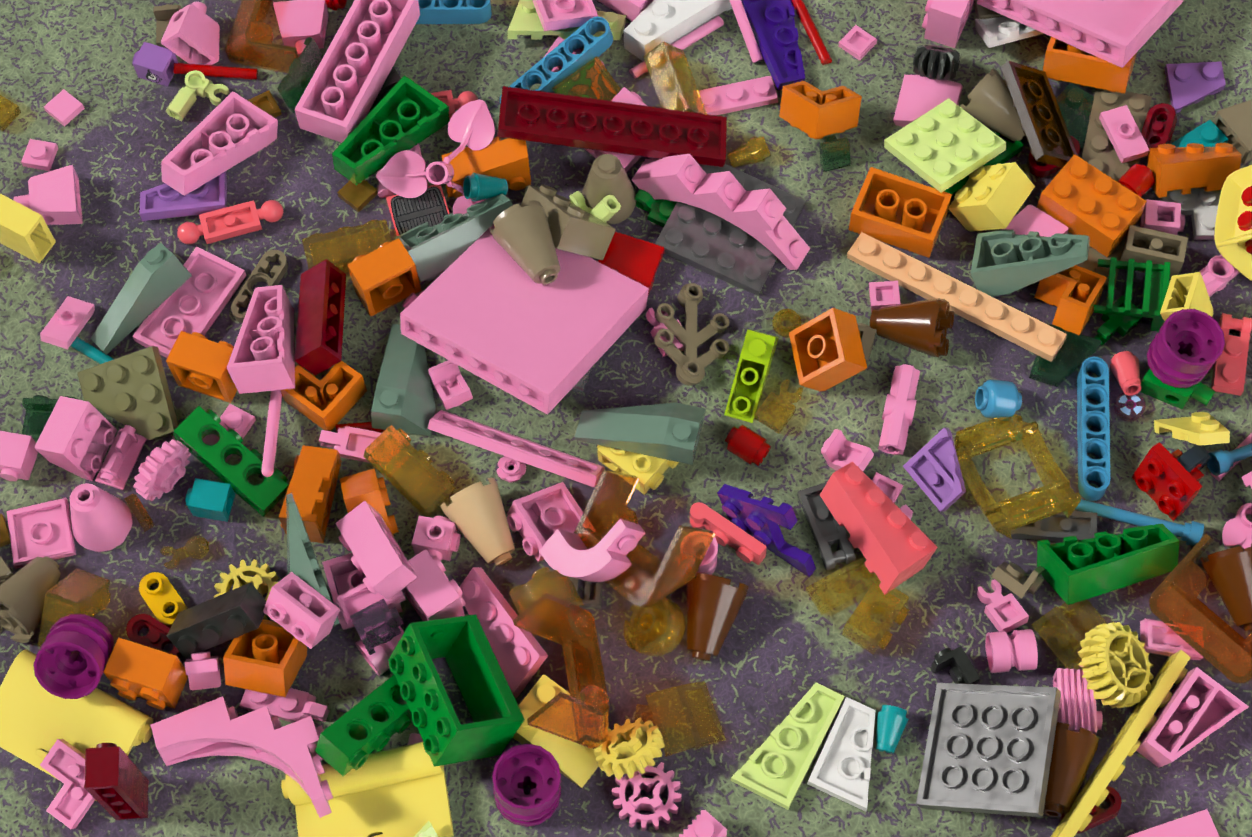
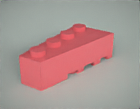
(876, 526)

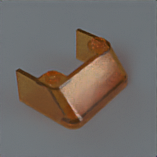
(252, 40)
(648, 577)
(1180, 609)
(585, 712)

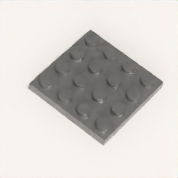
(720, 246)
(989, 749)

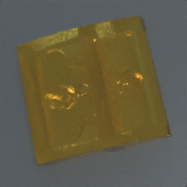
(1065, 628)
(685, 717)

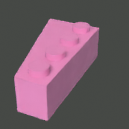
(218, 143)

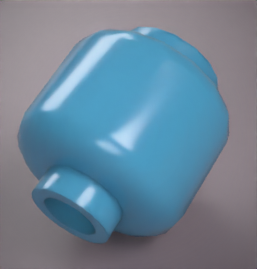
(998, 399)

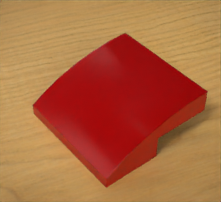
(634, 258)

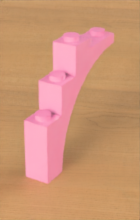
(720, 193)
(218, 731)

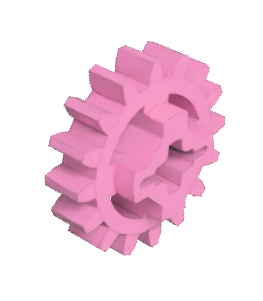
(162, 470)
(655, 805)

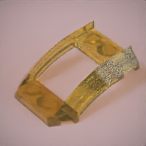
(1026, 508)

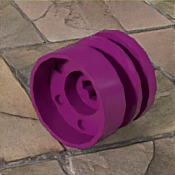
(1185, 348)
(73, 656)
(526, 766)

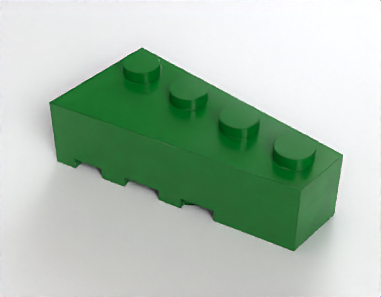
(394, 125)
(1107, 561)

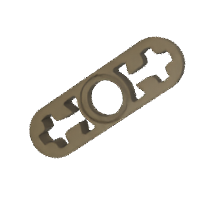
(276, 272)

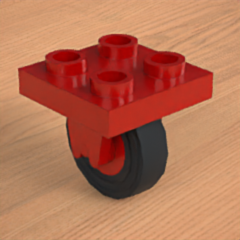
(1171, 477)

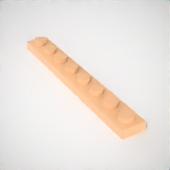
(963, 299)

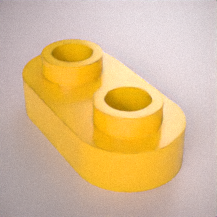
(161, 598)

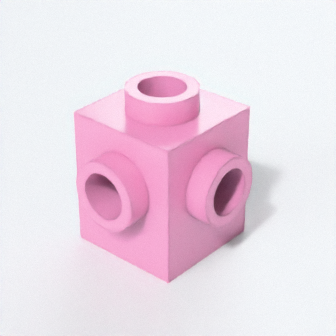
(437, 536)

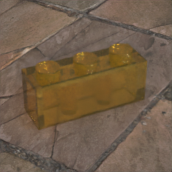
(673, 79)
(345, 244)
(409, 470)

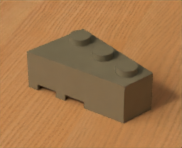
(570, 225)

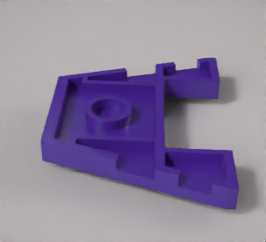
(761, 521)

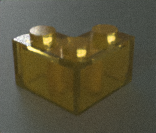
(75, 594)

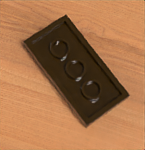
(1039, 114)

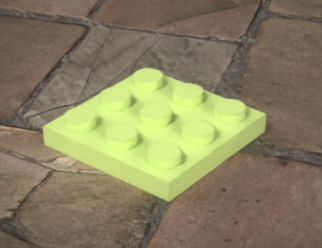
(945, 145)

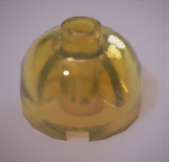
(655, 629)

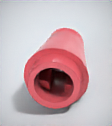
(1127, 372)

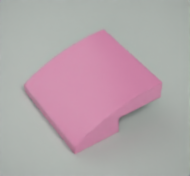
(921, 95)

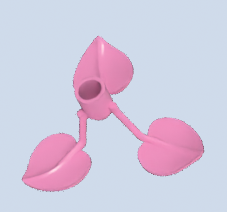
(406, 169)

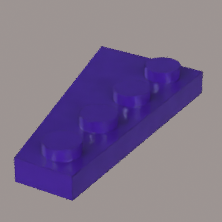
(777, 39)

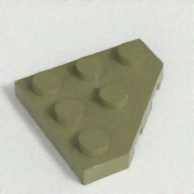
(133, 392)

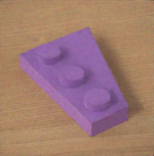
(166, 202)

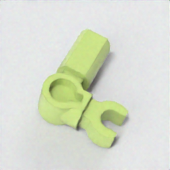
(195, 86)
(603, 210)

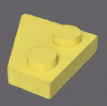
(1197, 429)

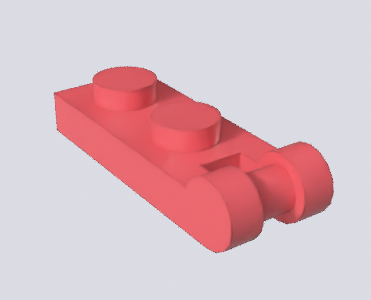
(1231, 365)
(726, 532)

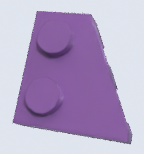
(1193, 82)
(938, 470)

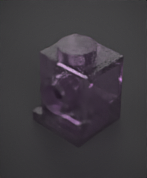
(377, 624)

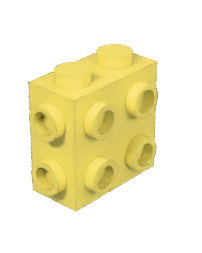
(645, 467)

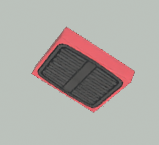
(412, 212)

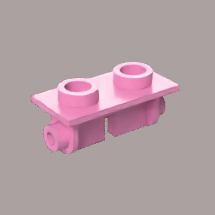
(121, 458)

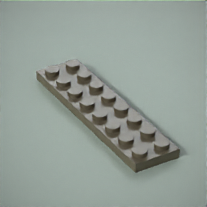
(1102, 155)

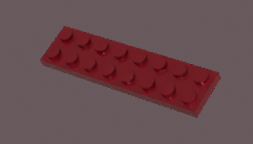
(611, 126)

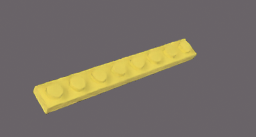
(1124, 745)

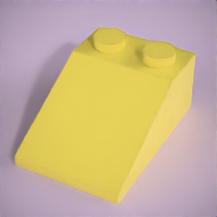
(574, 760)

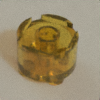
(544, 582)

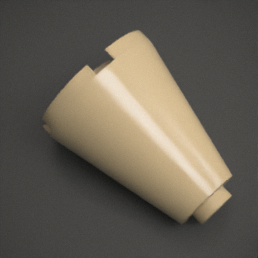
(482, 521)

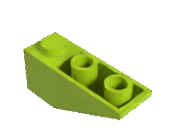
(751, 375)

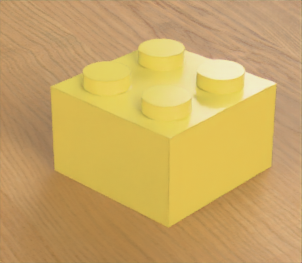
(991, 197)

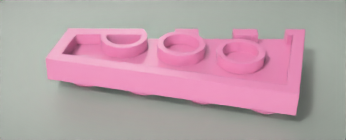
(514, 647)

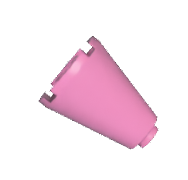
(98, 518)

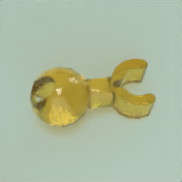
(192, 549)

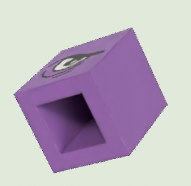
(154, 63)

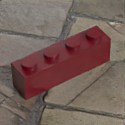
(320, 317)
(116, 782)

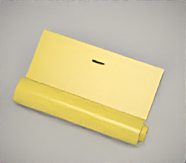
(35, 718)
(387, 795)

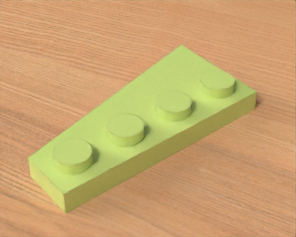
(528, 23)
(786, 755)

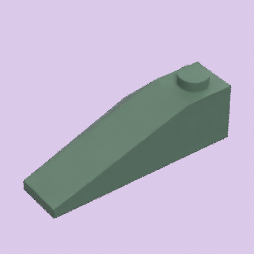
(440, 245)
(1013, 261)
(145, 290)
(403, 387)
(654, 430)
(300, 553)

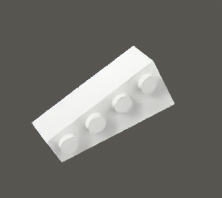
(669, 22)

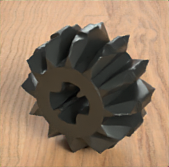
(936, 62)

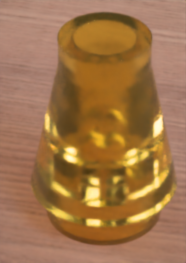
(750, 152)

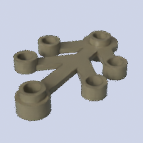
(689, 337)

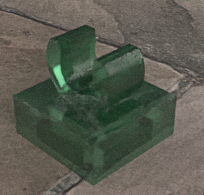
(834, 153)

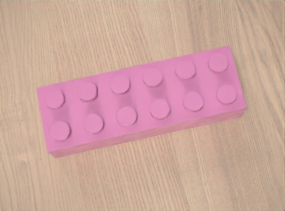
(356, 66)

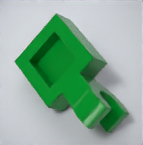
(658, 210)
(1116, 323)

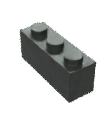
(217, 620)

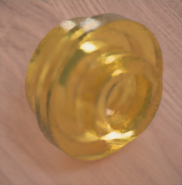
(782, 315)

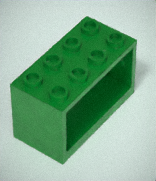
(478, 678)

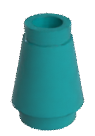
(483, 187)
(890, 727)

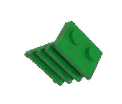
(1155, 289)

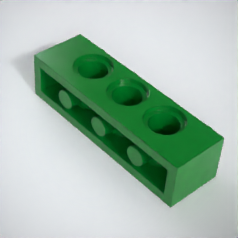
(203, 423)
(365, 728)

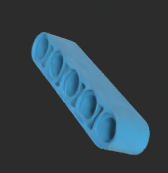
(462, 12)
(563, 56)
(1096, 416)

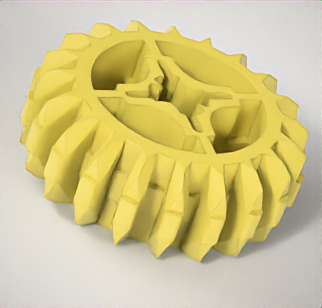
(1115, 665)

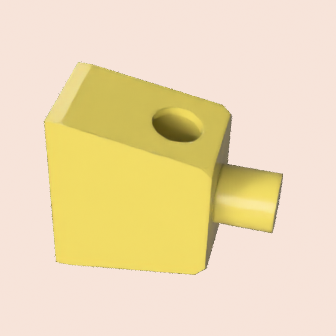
(1186, 292)

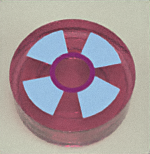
(1129, 407)

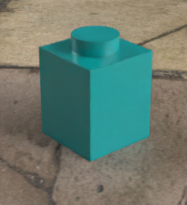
(210, 499)

